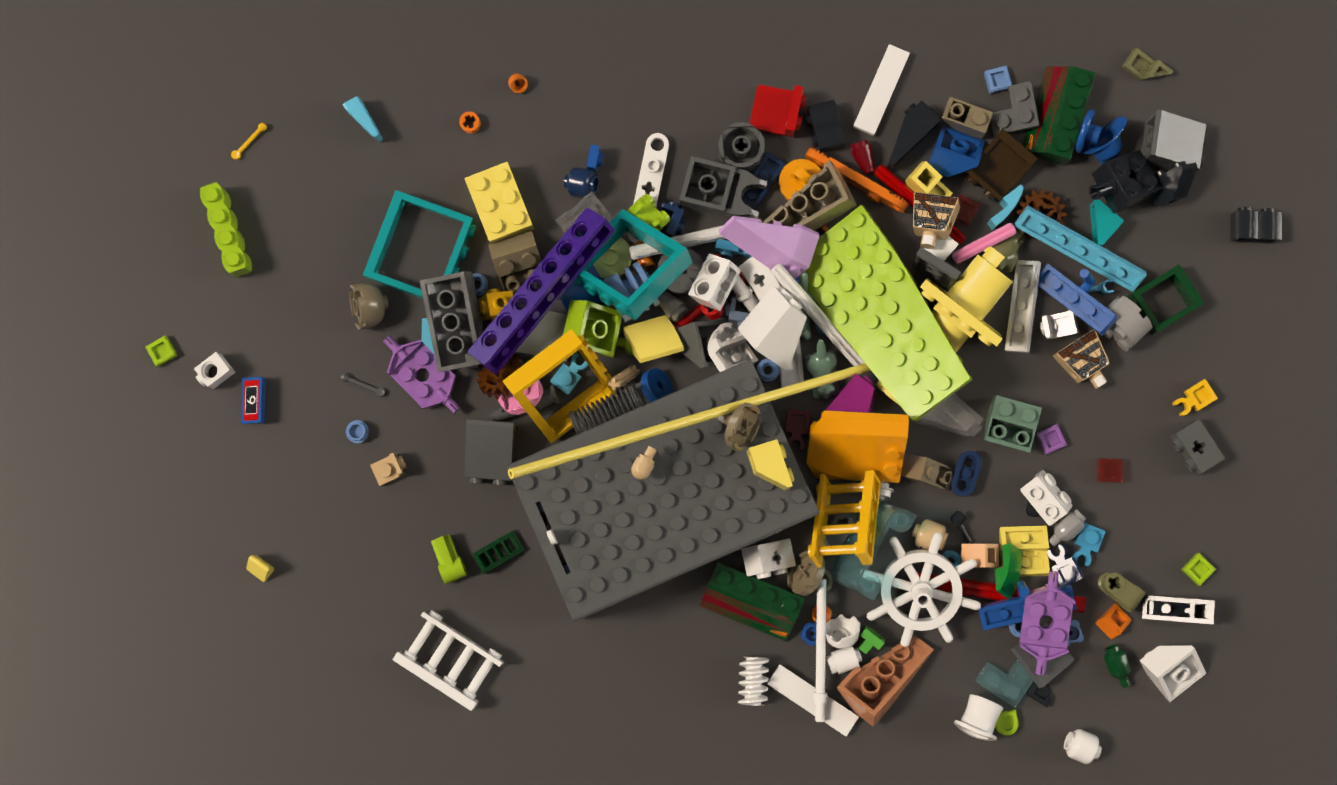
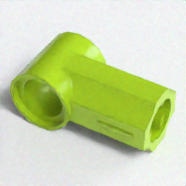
(450, 564)

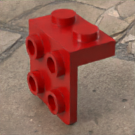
(777, 110)

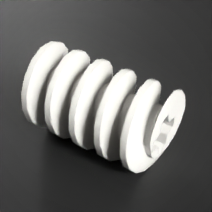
(753, 681)

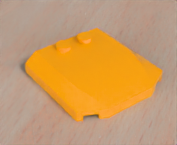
(856, 442)

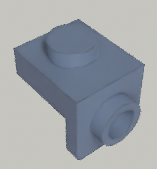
(734, 316)

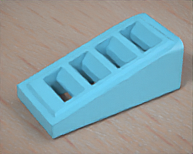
(358, 111)

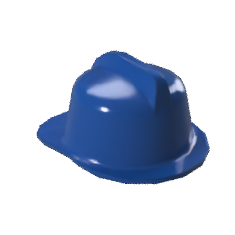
(1110, 142)

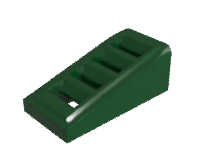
(502, 559)

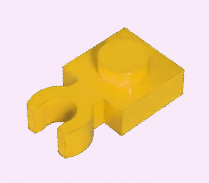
(1197, 396)

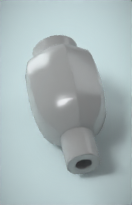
(1068, 527)

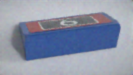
(253, 400)

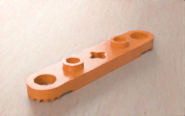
(873, 190)

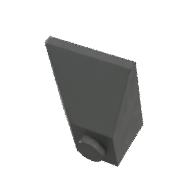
(695, 341)

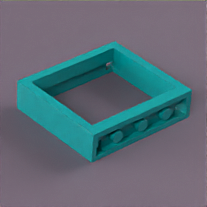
(387, 231)
(655, 285)

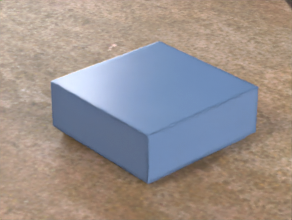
(997, 79)

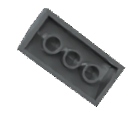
(452, 318)

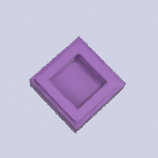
(1051, 439)

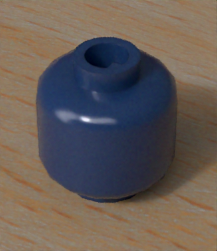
(581, 182)

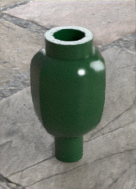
(1118, 664)

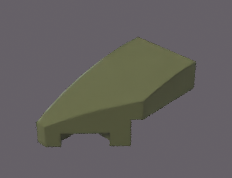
(1143, 67)

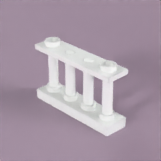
(428, 671)

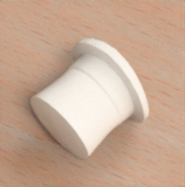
(980, 718)

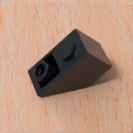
(1174, 183)

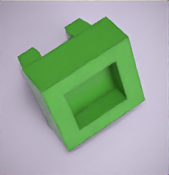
(871, 639)

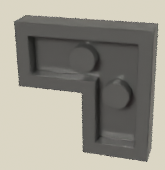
(1022, 114)

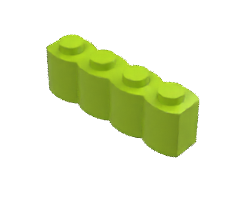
(226, 235)

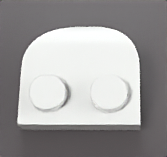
(729, 347)

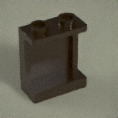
(1001, 166)

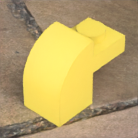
(926, 180)

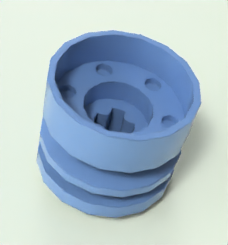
(629, 285)

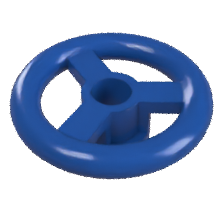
(1088, 132)

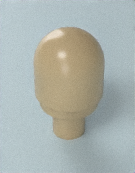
(643, 464)

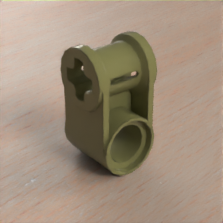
(1123, 593)

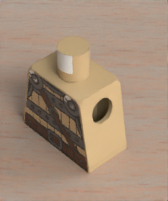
(934, 217)
(1084, 359)

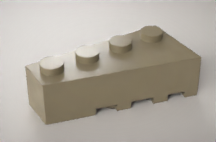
(818, 202)

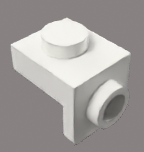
(1059, 325)

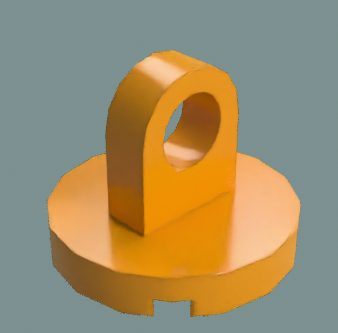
(796, 176)

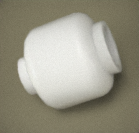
(1082, 746)

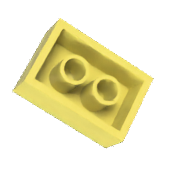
(499, 203)

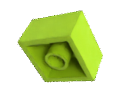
(596, 324)

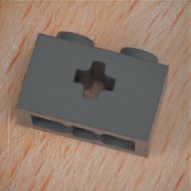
(1208, 452)

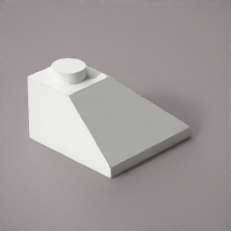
(1173, 669)

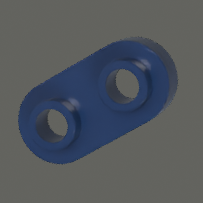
(966, 474)

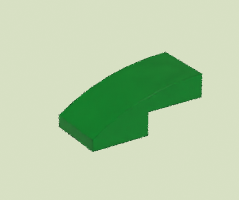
(1009, 574)

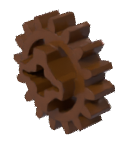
(1037, 203)
(493, 384)

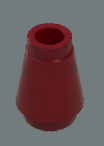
(863, 156)

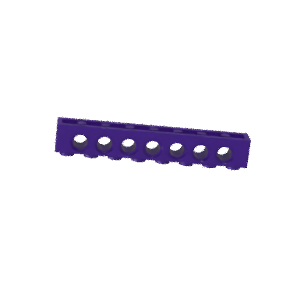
(541, 290)

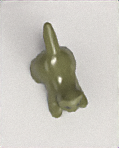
(1009, 249)

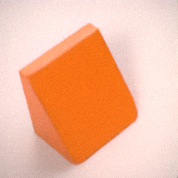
(1113, 621)

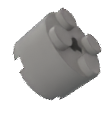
(1129, 326)

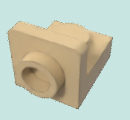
(389, 469)

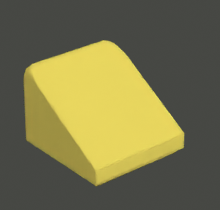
(259, 567)

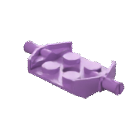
(408, 361)
(1048, 641)

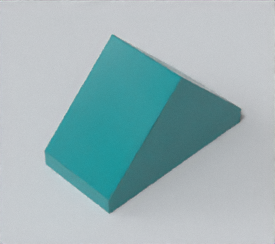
(1103, 222)

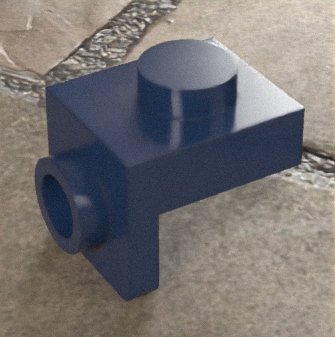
(676, 224)

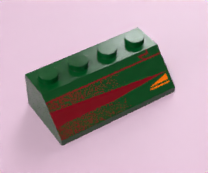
(1060, 112)
(752, 602)

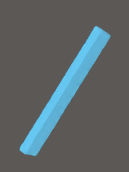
(1080, 248)

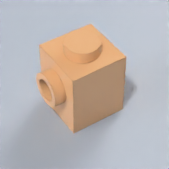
(984, 554)

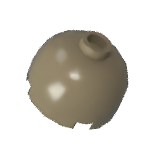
(367, 304)

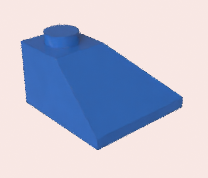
(955, 152)

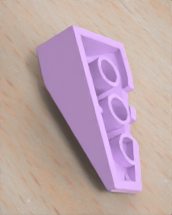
(773, 243)

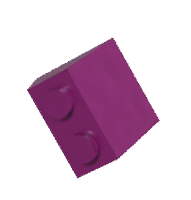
(856, 396)

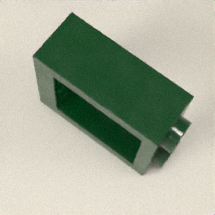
(1184, 288)

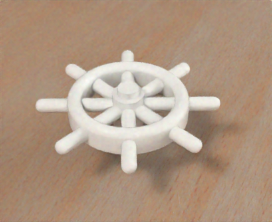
(922, 590)

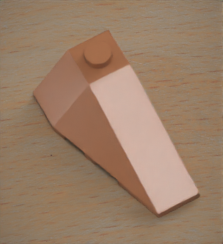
(878, 684)

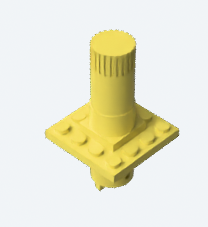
(968, 302)

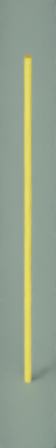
(682, 422)

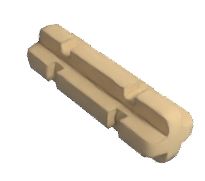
(623, 377)

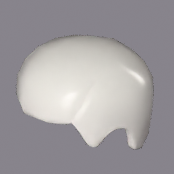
(842, 631)

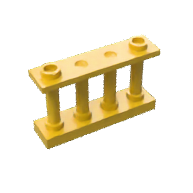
(864, 528)

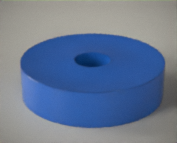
(655, 384)

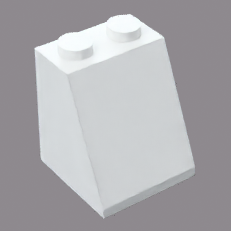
(775, 326)

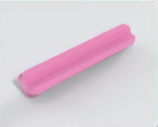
(984, 242)

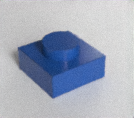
(595, 158)

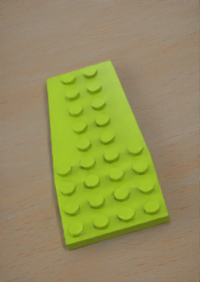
(883, 314)

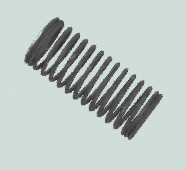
(578, 420)

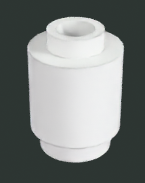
(843, 660)

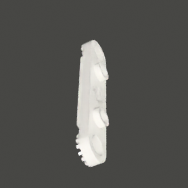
(651, 171)

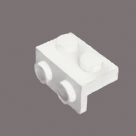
(1047, 497)

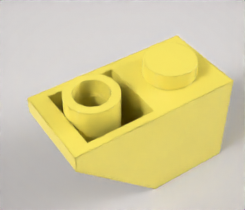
(769, 464)

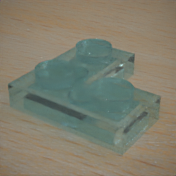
(1008, 686)

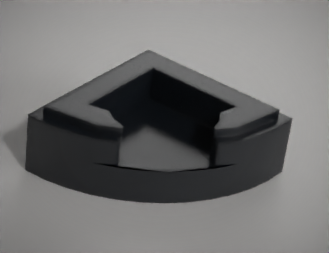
(1040, 695)

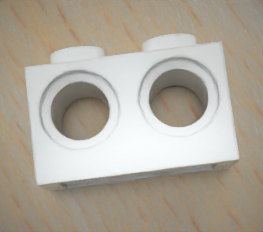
(714, 282)

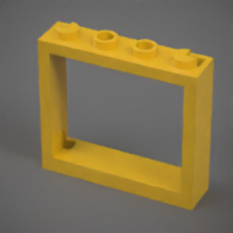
(542, 364)

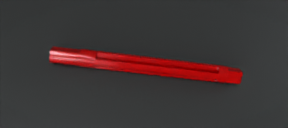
(988, 591)

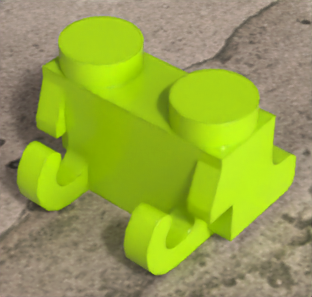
(648, 213)

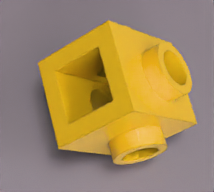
(493, 303)

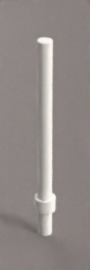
(820, 695)

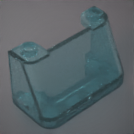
(848, 568)

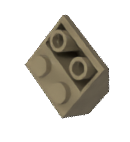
(515, 260)

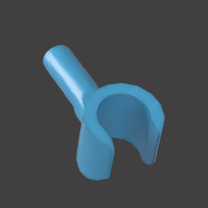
(1101, 288)

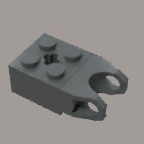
(726, 192)

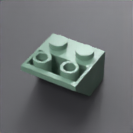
(1011, 423)

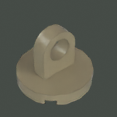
(741, 426)
(806, 577)

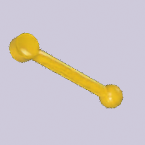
(236, 154)

